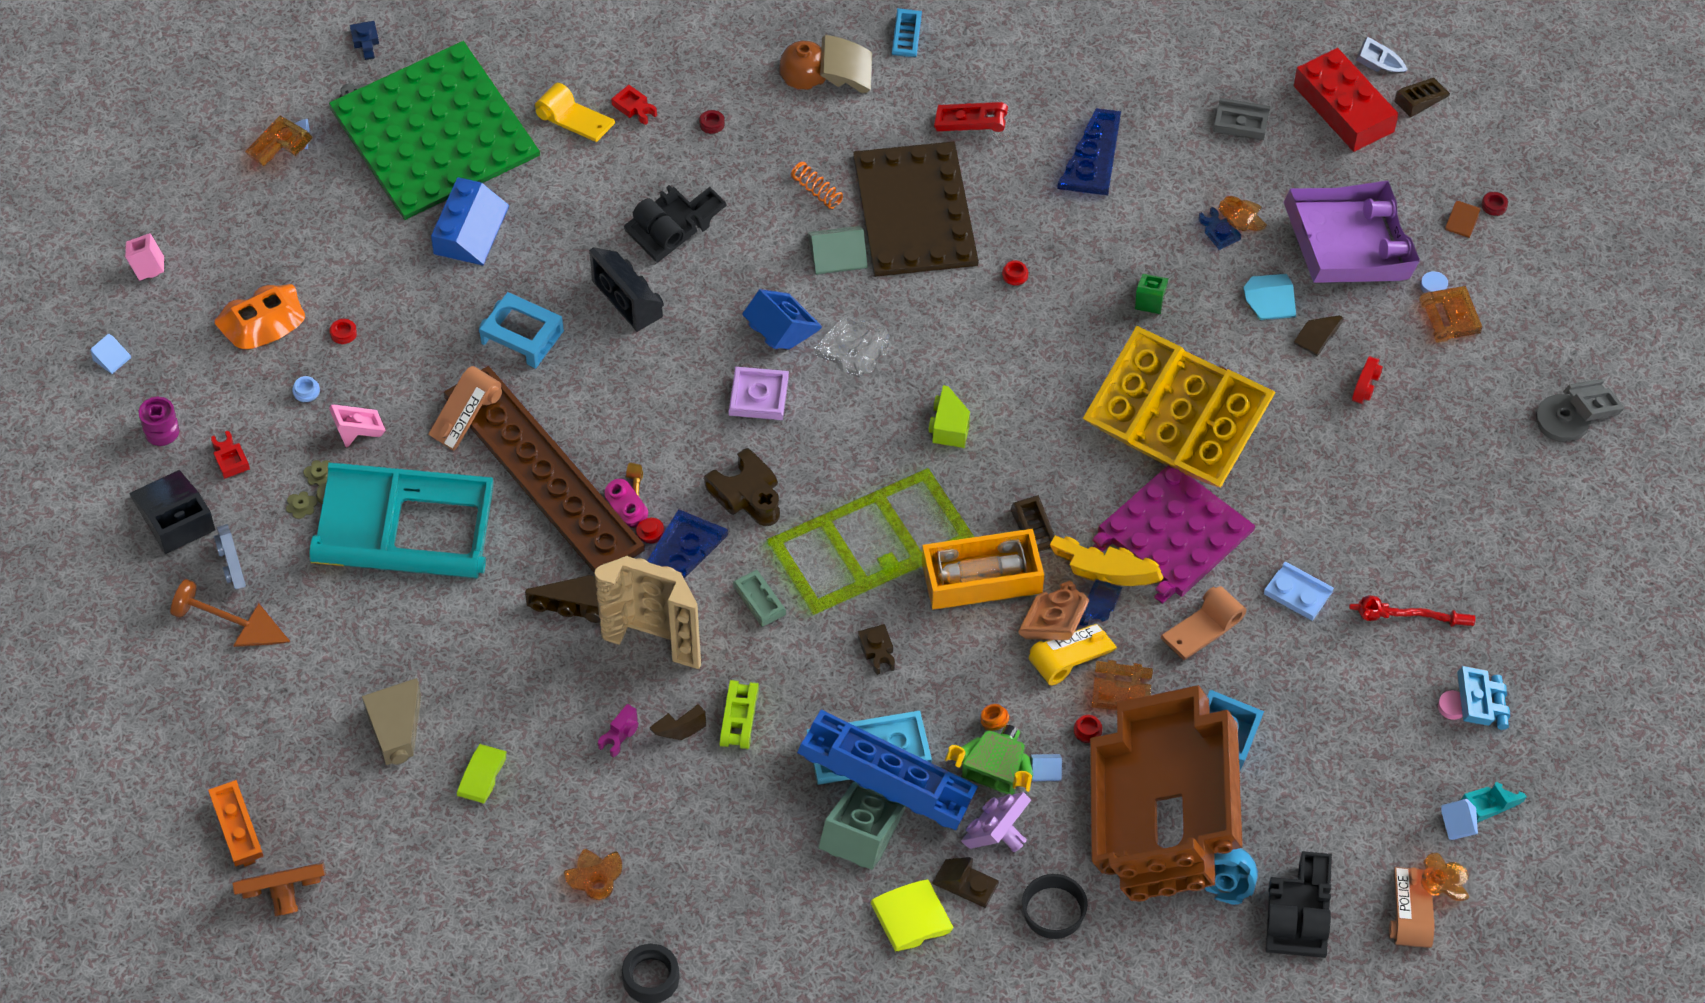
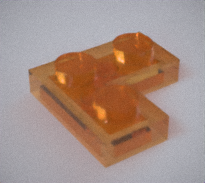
(278, 135)

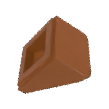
(1463, 219)

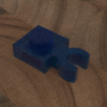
(1218, 230)

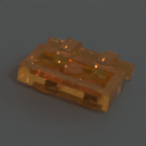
(1110, 691)

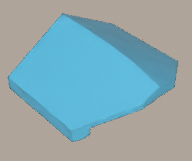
(1271, 296)

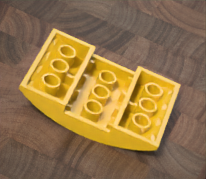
(1178, 407)

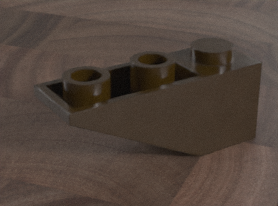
(567, 598)

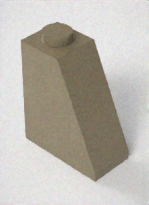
(394, 719)

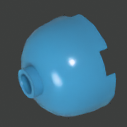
(1235, 874)

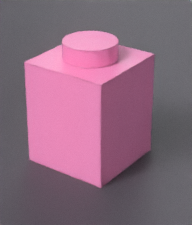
(144, 257)

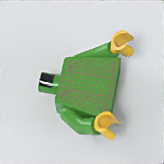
(995, 760)

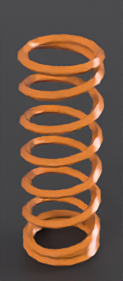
(797, 166)

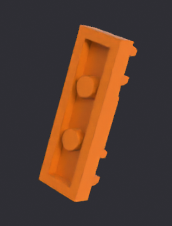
(236, 823)

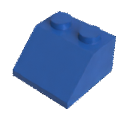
(780, 319)

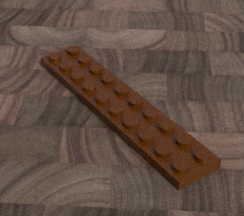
(552, 480)

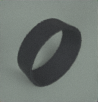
(1054, 881)

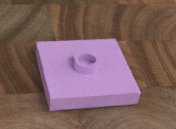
(758, 393)

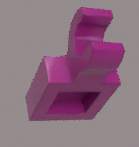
(622, 726)

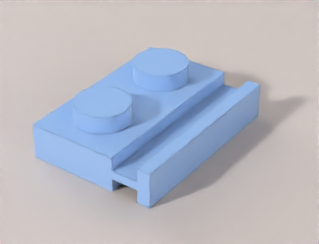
(1298, 591)

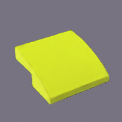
(911, 915)

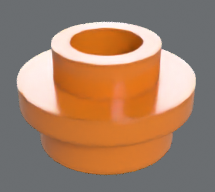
(994, 717)

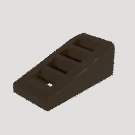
(1413, 107)
(1028, 504)

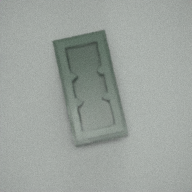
(759, 598)

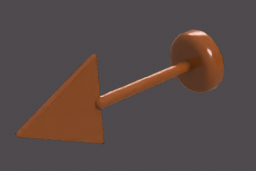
(257, 630)

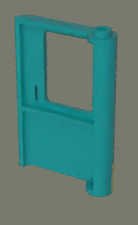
(364, 512)

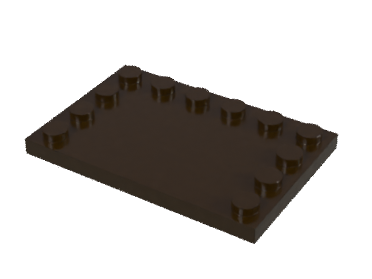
(915, 209)

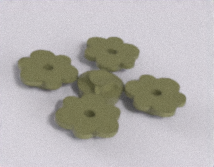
(316, 474)

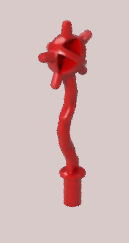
(1372, 609)

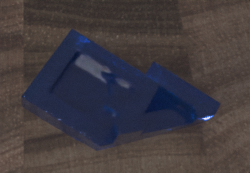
(1102, 601)

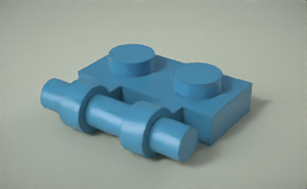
(1477, 696)

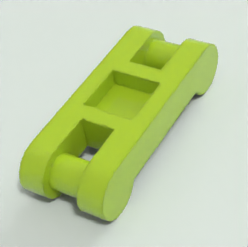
(739, 714)

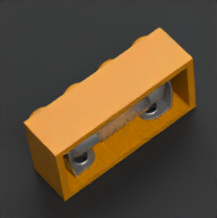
(982, 569)

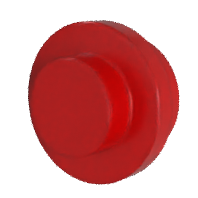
(1015, 273)
(650, 530)
(1087, 727)

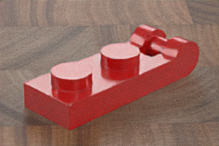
(971, 117)

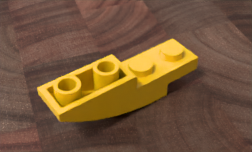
(1114, 567)

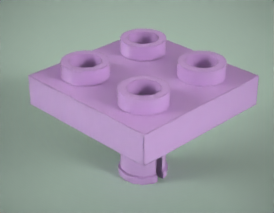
(997, 823)

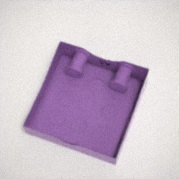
(1346, 235)

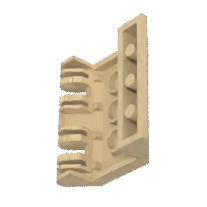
(651, 601)

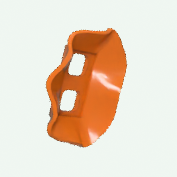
(268, 324)

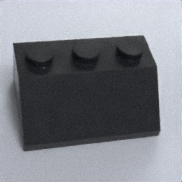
(625, 288)

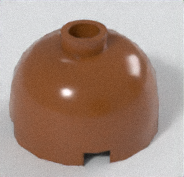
(801, 65)

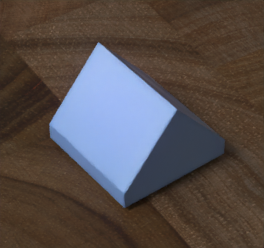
(1046, 767)

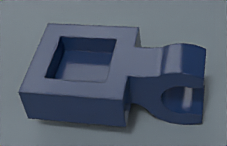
(365, 36)

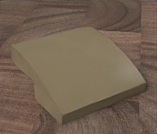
(846, 63)

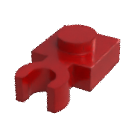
(632, 102)
(229, 457)

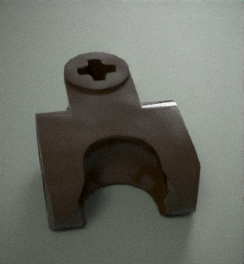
(748, 490)

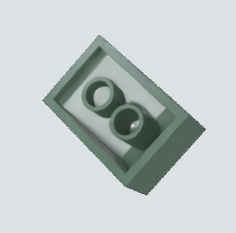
(860, 826)

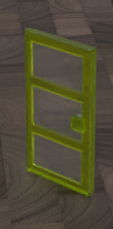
(867, 540)

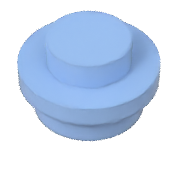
(305, 389)

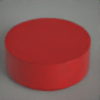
(343, 331)

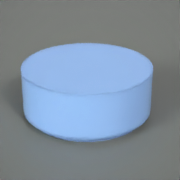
(1433, 281)

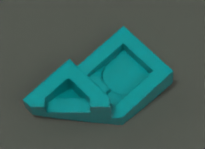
(1493, 800)

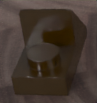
(962, 880)

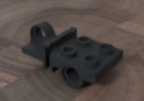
(671, 220)
(1300, 909)

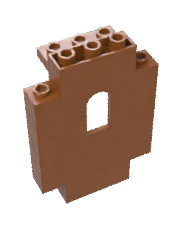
(1165, 751)

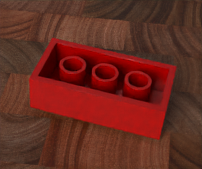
(1345, 99)

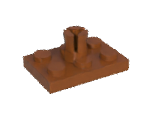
(280, 886)

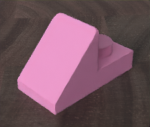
(356, 421)

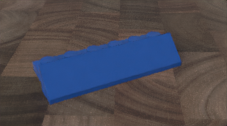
(887, 770)

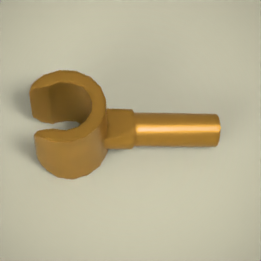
(635, 472)

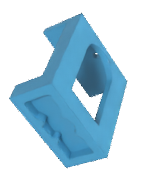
(533, 349)

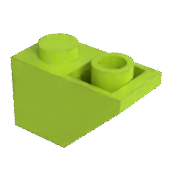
(951, 421)

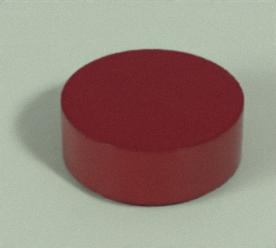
(712, 121)
(1494, 203)

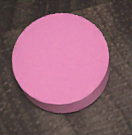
(1450, 705)

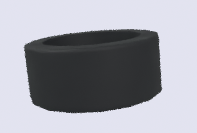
(654, 994)

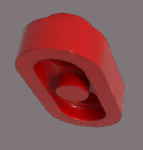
(1370, 372)

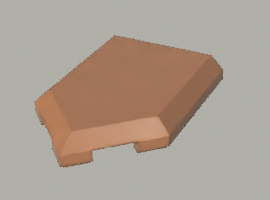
(1055, 614)

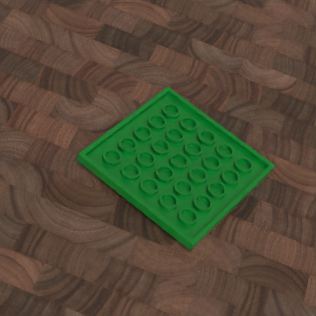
(433, 126)

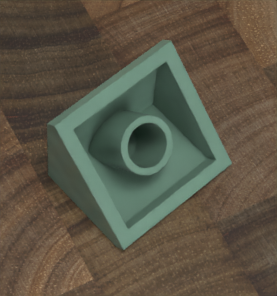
(838, 249)

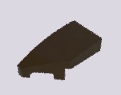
(1317, 333)
(683, 727)

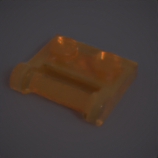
(1459, 311)

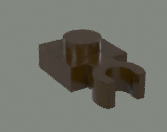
(877, 645)

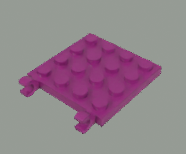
(1176, 527)

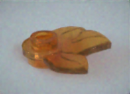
(1242, 214)
(594, 870)
(1444, 877)

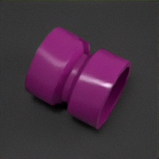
(159, 421)

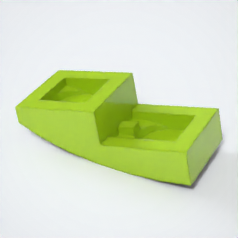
(481, 773)

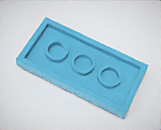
(901, 730)

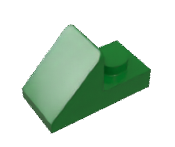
(1150, 293)

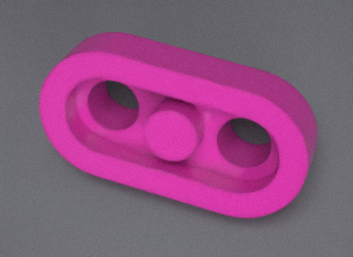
(625, 501)

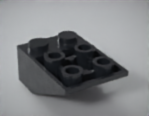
(173, 511)

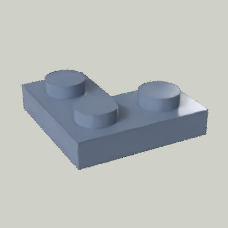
(226, 547)

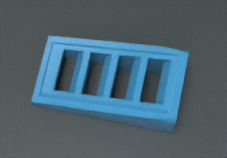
(911, 17)

